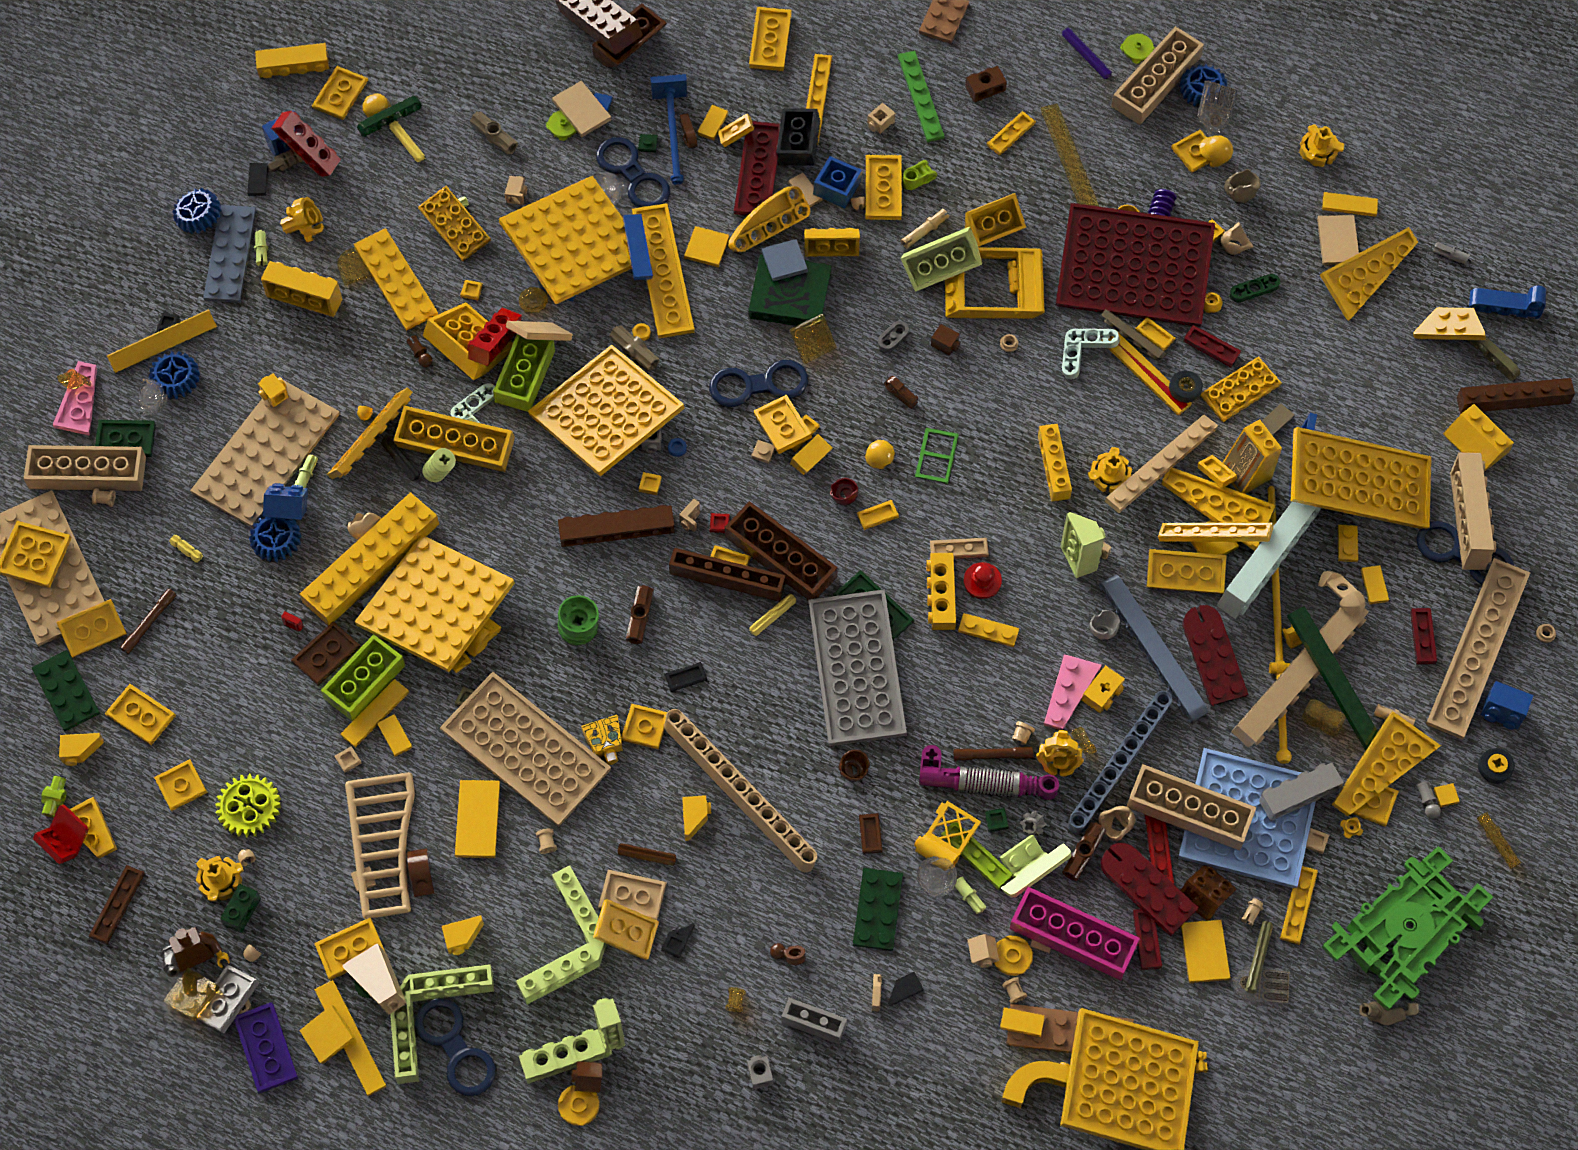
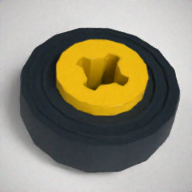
(1491, 771)

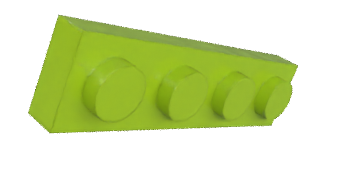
(980, 858)

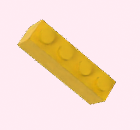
(292, 60)

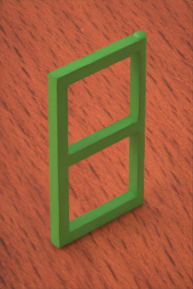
(950, 458)

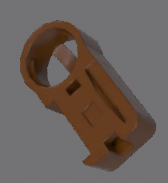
(689, 133)
(901, 391)

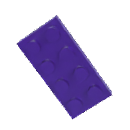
(265, 1047)

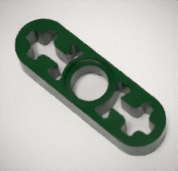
(1248, 294)

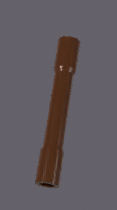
(134, 638)
(1016, 753)

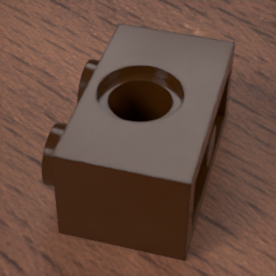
(995, 84)

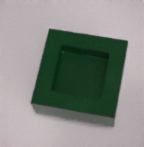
(647, 143)
(996, 820)

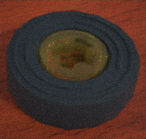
(1177, 386)

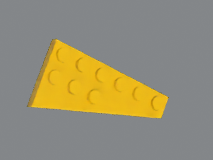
(1218, 503)
(1389, 756)

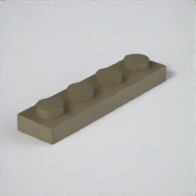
(1139, 340)

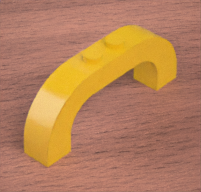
(1032, 1074)

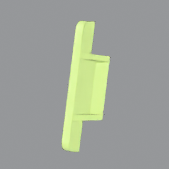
(1030, 864)

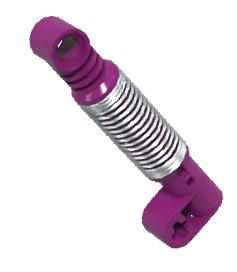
(964, 779)

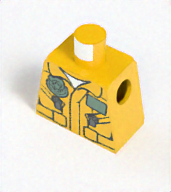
(604, 738)

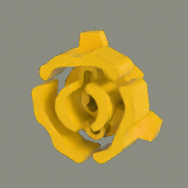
(1320, 143)
(302, 217)
(1110, 470)
(1062, 752)
(218, 877)

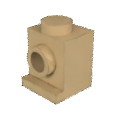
(881, 118)
(515, 190)

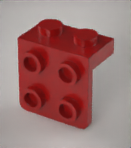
(64, 835)

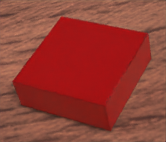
(718, 522)
(292, 621)

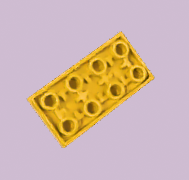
(454, 223)
(1240, 389)
(477, 819)

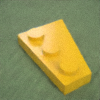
(98, 837)

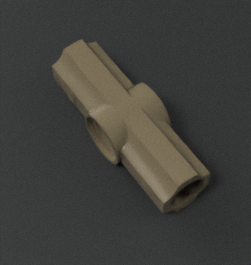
(493, 132)
(634, 348)

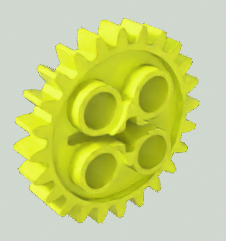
(237, 820)

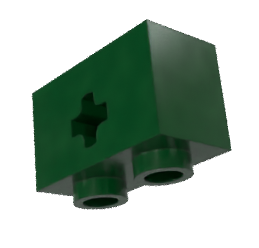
(240, 908)

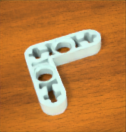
(1078, 344)
(473, 396)

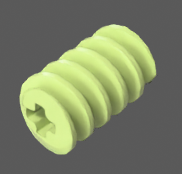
(439, 465)

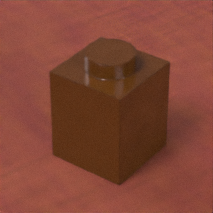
(945, 340)
(587, 1076)

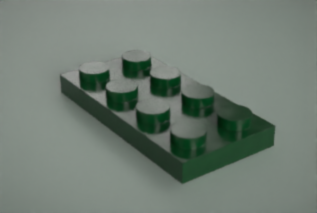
(65, 690)
(877, 909)

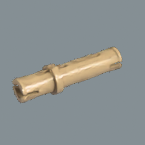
(930, 224)

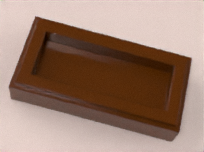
(870, 833)

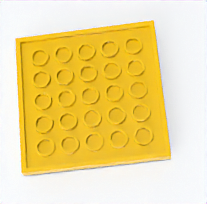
(570, 239)
(606, 410)
(435, 603)
(1129, 1083)

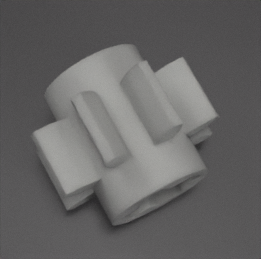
(1038, 821)

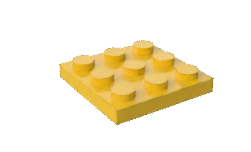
(33, 554)

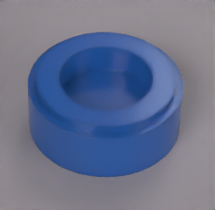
(677, 447)

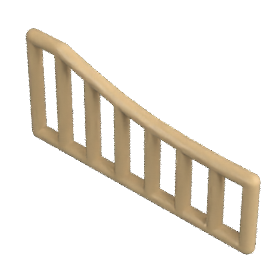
(401, 834)

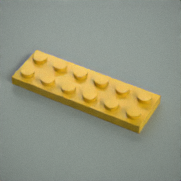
(395, 279)
(367, 438)

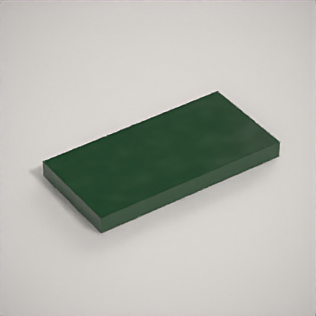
(862, 583)

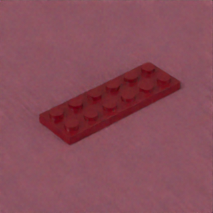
(757, 167)

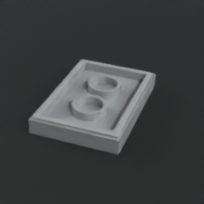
(226, 1004)

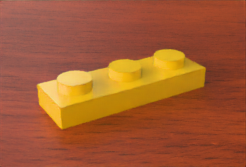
(988, 630)

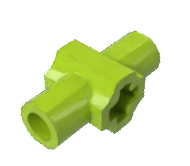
(53, 796)

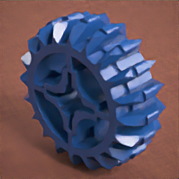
(1193, 90)
(197, 211)
(183, 378)
(289, 538)

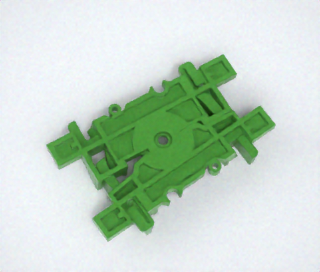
(1436, 919)

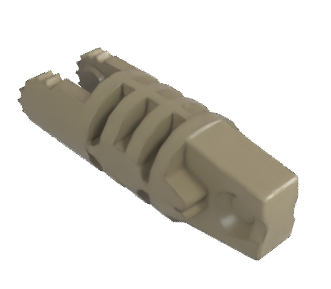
(285, 160)

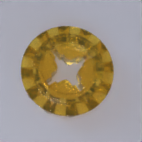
(532, 293)

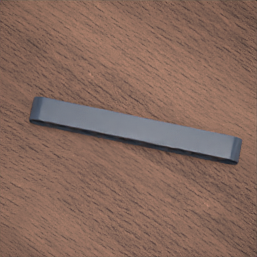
(1154, 647)
(1115, 769)

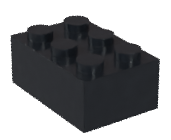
(798, 136)

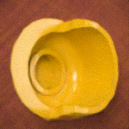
(1216, 149)

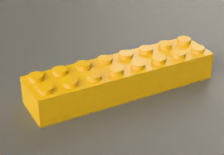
(369, 559)

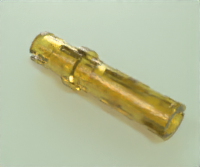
(1493, 832)

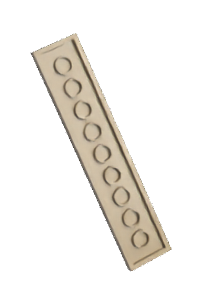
(1478, 649)

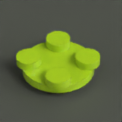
(1137, 47)
(560, 126)

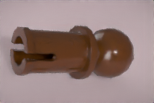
(425, 359)

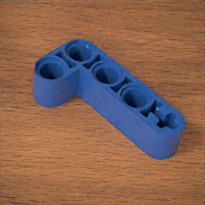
(1508, 303)

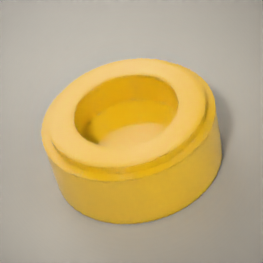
(642, 331)

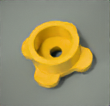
(1354, 822)

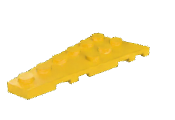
(1361, 275)

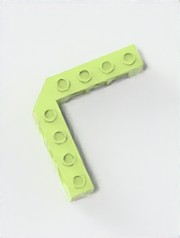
(576, 962)
(427, 987)
(598, 1043)

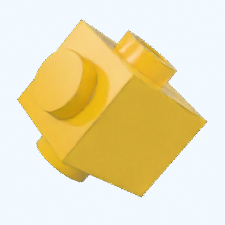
(273, 390)

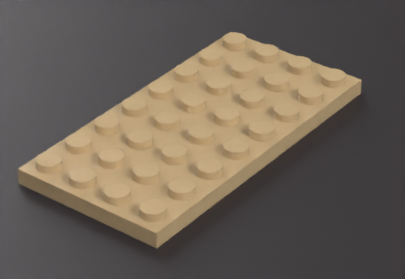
(264, 452)
(73, 583)
(525, 749)

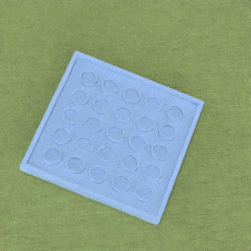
(1271, 849)

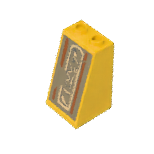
(1253, 457)

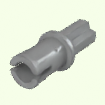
(1451, 253)

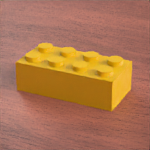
(301, 288)

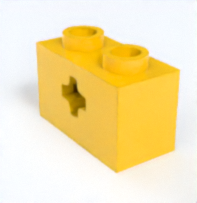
(1107, 680)

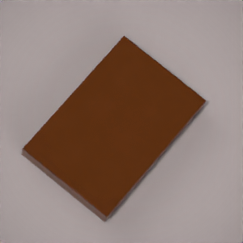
(325, 653)

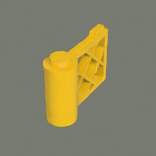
(931, 845)

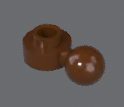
(794, 955)

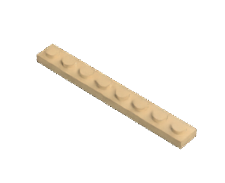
(1161, 463)

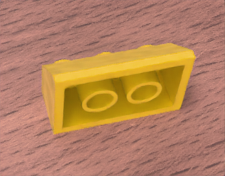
(995, 219)
(831, 242)
(1478, 434)

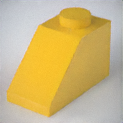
(78, 747)
(695, 814)
(461, 934)

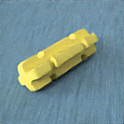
(186, 548)

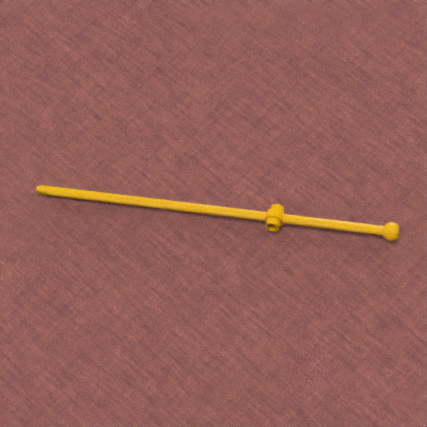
(1279, 666)

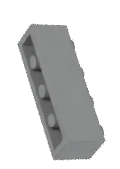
(1300, 791)

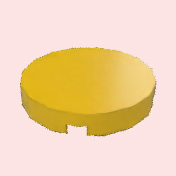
(1010, 962)
(576, 1111)

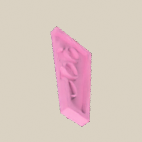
(77, 404)
(1072, 681)

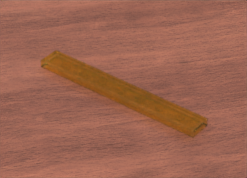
(1068, 155)

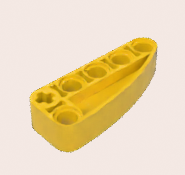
(770, 212)

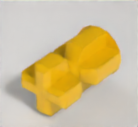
(1201, 1066)

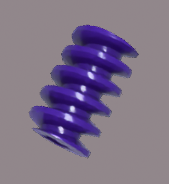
(1162, 202)

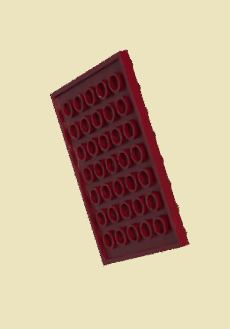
(1135, 264)

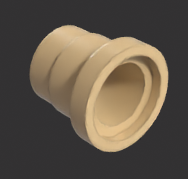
(1022, 732)

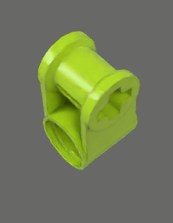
(920, 174)

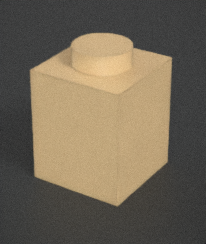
(983, 950)

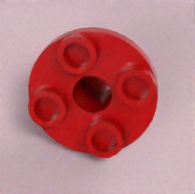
(982, 580)

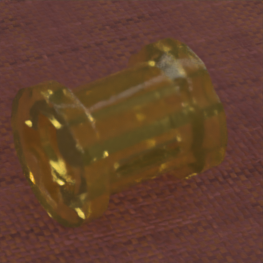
(735, 999)

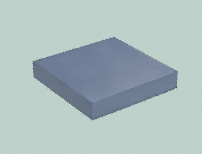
(784, 260)

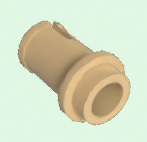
(1252, 911)

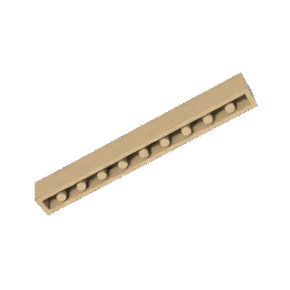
(1294, 680)

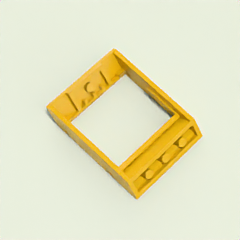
(1029, 293)

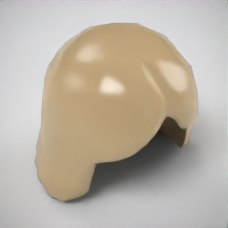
(1237, 234)
(362, 524)
(1125, 817)

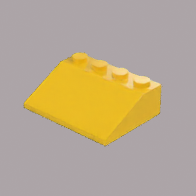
(453, 331)

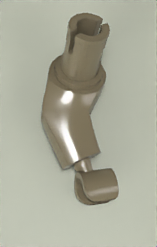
(1379, 1014)

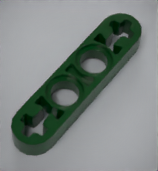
(389, 115)

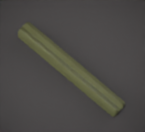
(1259, 957)

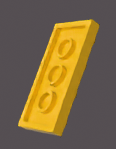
(770, 39)
(883, 187)
(1186, 571)

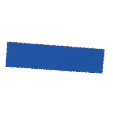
(637, 247)

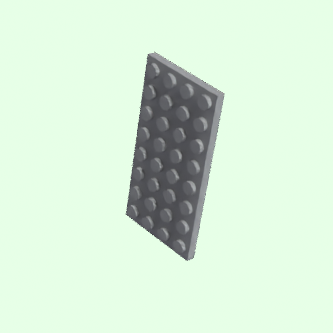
(857, 668)

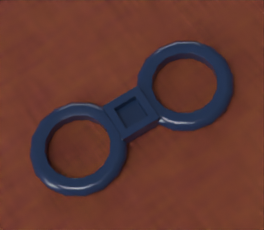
(632, 172)
(758, 383)
(1455, 552)
(455, 1047)

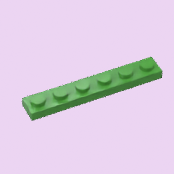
(921, 96)

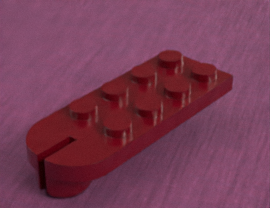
(1213, 655)
(1147, 887)

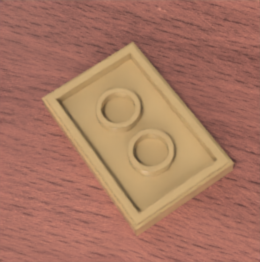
(581, 108)
(1337, 238)
(539, 330)
(634, 892)

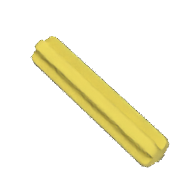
(407, 142)
(772, 614)

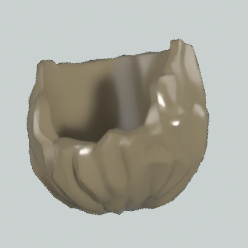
(1242, 186)

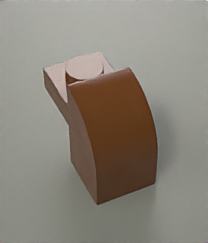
(420, 872)

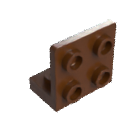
(1207, 891)

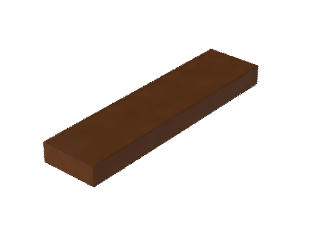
(116, 904)

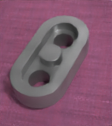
(892, 337)

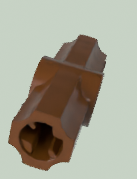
(641, 605)
(1078, 860)

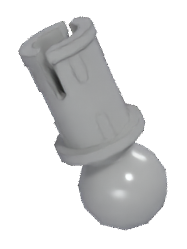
(1432, 810)

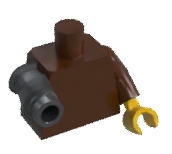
(190, 949)

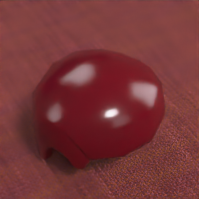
(849, 489)

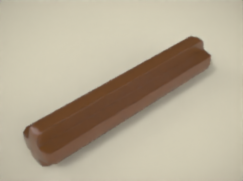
(647, 854)

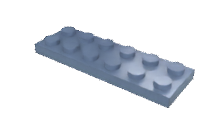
(230, 254)

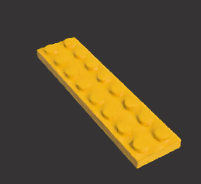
(667, 286)

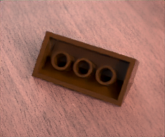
(649, 25)

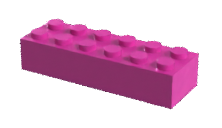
(1074, 933)

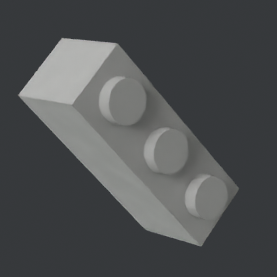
(814, 1020)

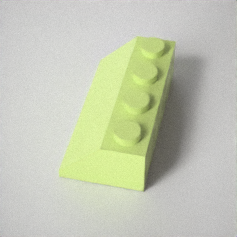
(942, 259)
(1082, 544)

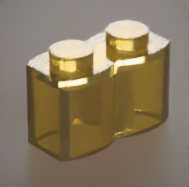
(1322, 717)

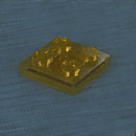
(813, 338)
(191, 994)

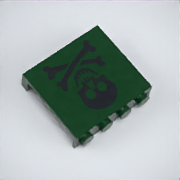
(789, 299)

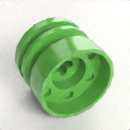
(579, 610)

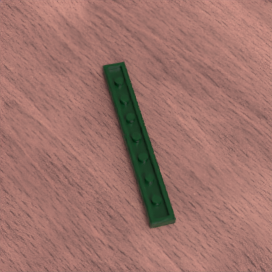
(1333, 676)

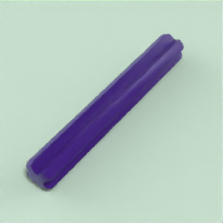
(1086, 53)

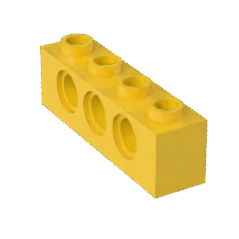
(1054, 462)
(945, 564)

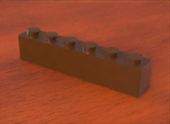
(1517, 395)
(616, 525)
(727, 574)

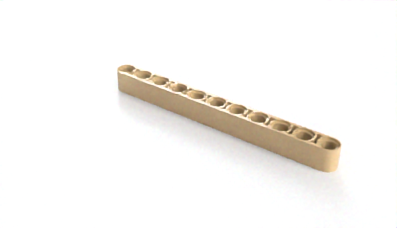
(743, 798)

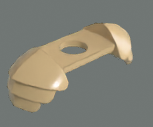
(1352, 599)

